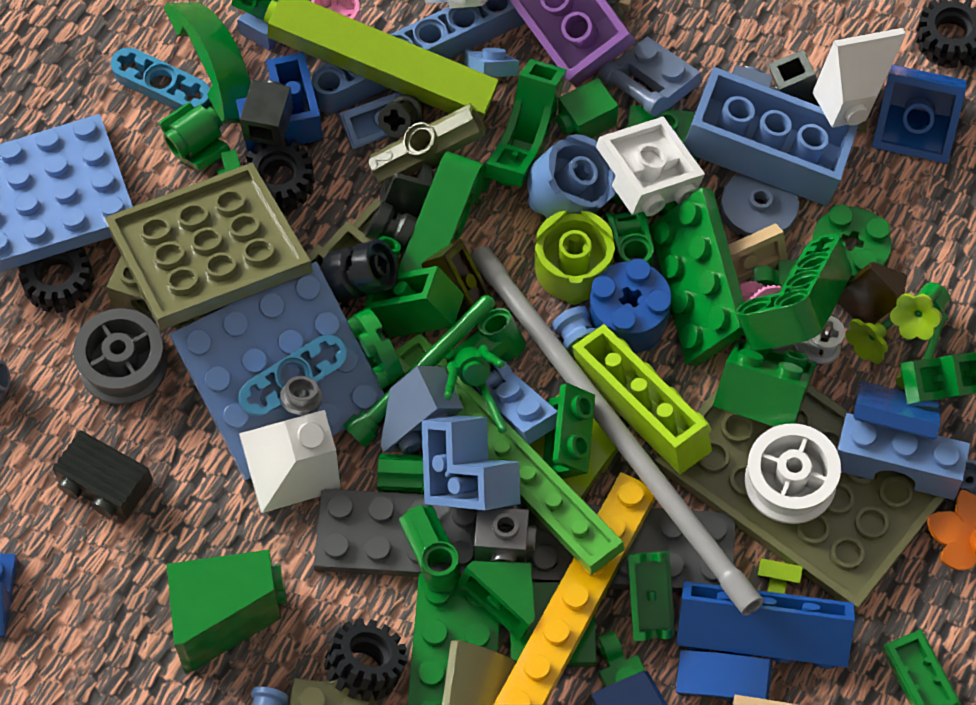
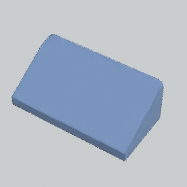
(362, 124)

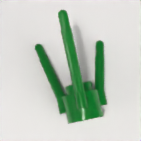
(473, 370)

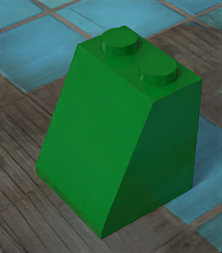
(222, 603)

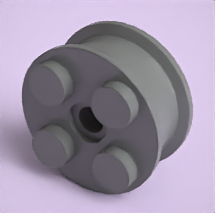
(120, 356)

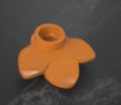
(956, 532)

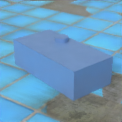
(769, 137)

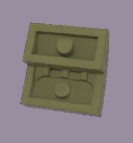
(475, 674)

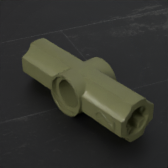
(444, 135)

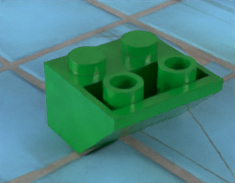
(764, 384)

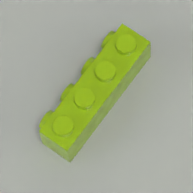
(644, 399)

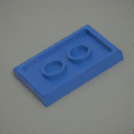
(890, 410)

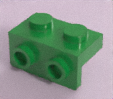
(570, 442)

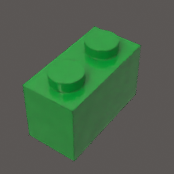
(417, 303)

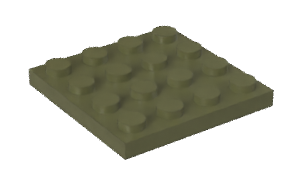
(207, 245)

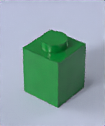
(587, 110)

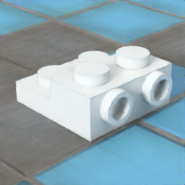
(650, 166)

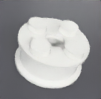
(792, 473)

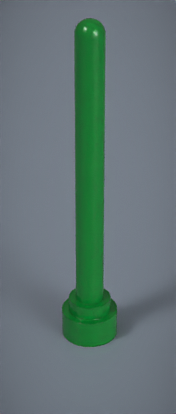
(365, 424)

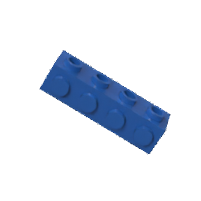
(781, 628)

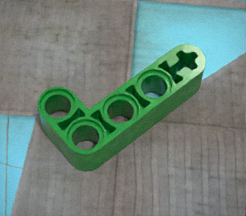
(445, 209)
(804, 300)

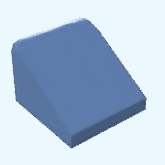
(255, 30)

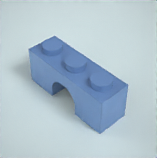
(933, 464)

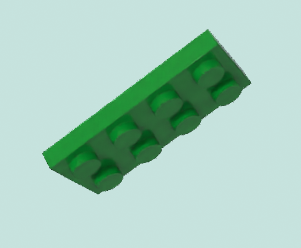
(699, 276)
(437, 623)

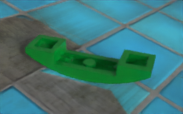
(217, 53)

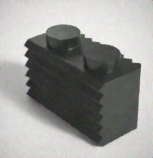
(101, 476)

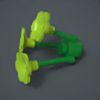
(915, 315)

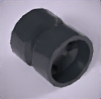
(360, 270)

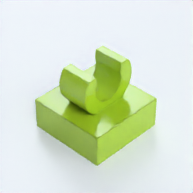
(779, 574)

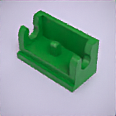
(651, 595)

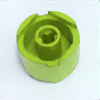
(572, 253)

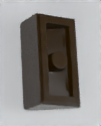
(462, 271)
(873, 292)

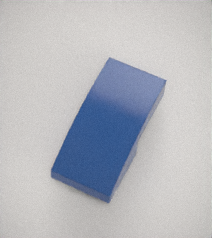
(722, 675)

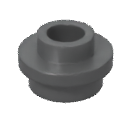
(301, 395)

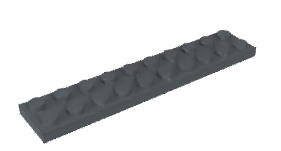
(363, 536)

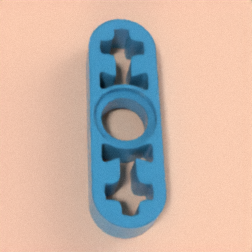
(152, 68)
(312, 350)

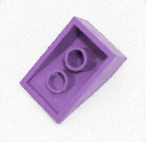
(576, 33)

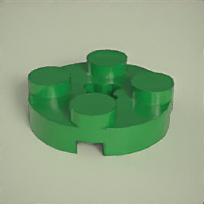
(862, 225)
(377, 350)

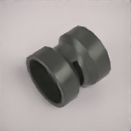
(390, 224)

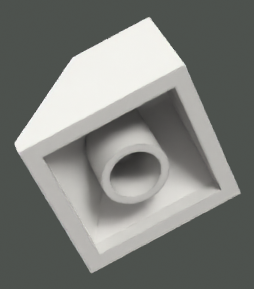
(855, 75)
(291, 460)

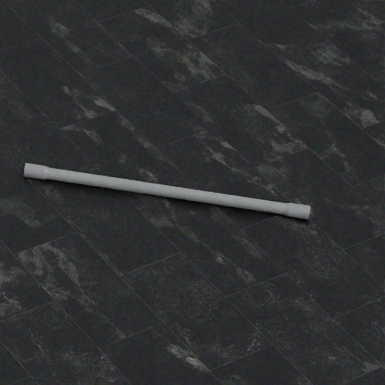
(730, 578)

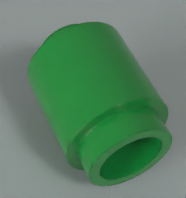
(193, 132)

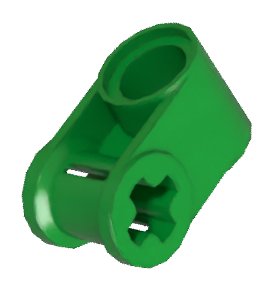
(630, 236)

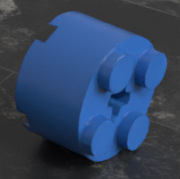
(631, 303)

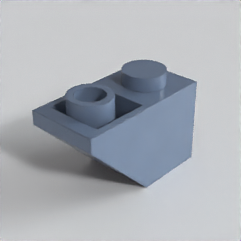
(415, 399)

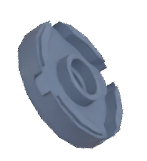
(746, 216)

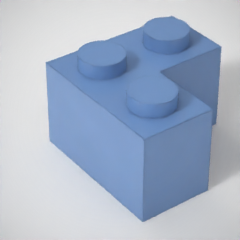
(459, 466)

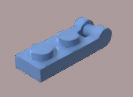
(520, 404)

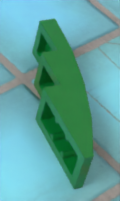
(939, 377)

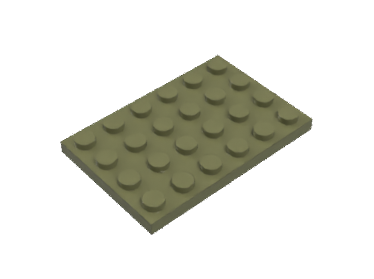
(844, 547)

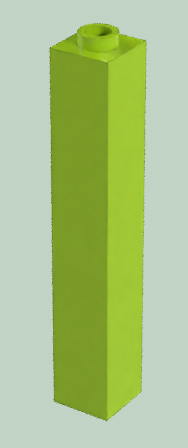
(378, 56)

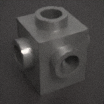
(503, 535)

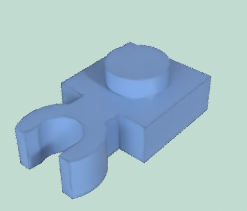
(492, 62)

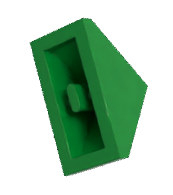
(503, 591)

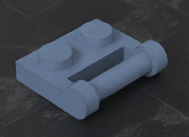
(658, 69)

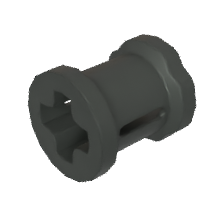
(408, 108)

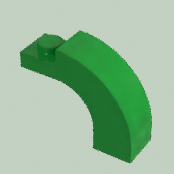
(528, 124)

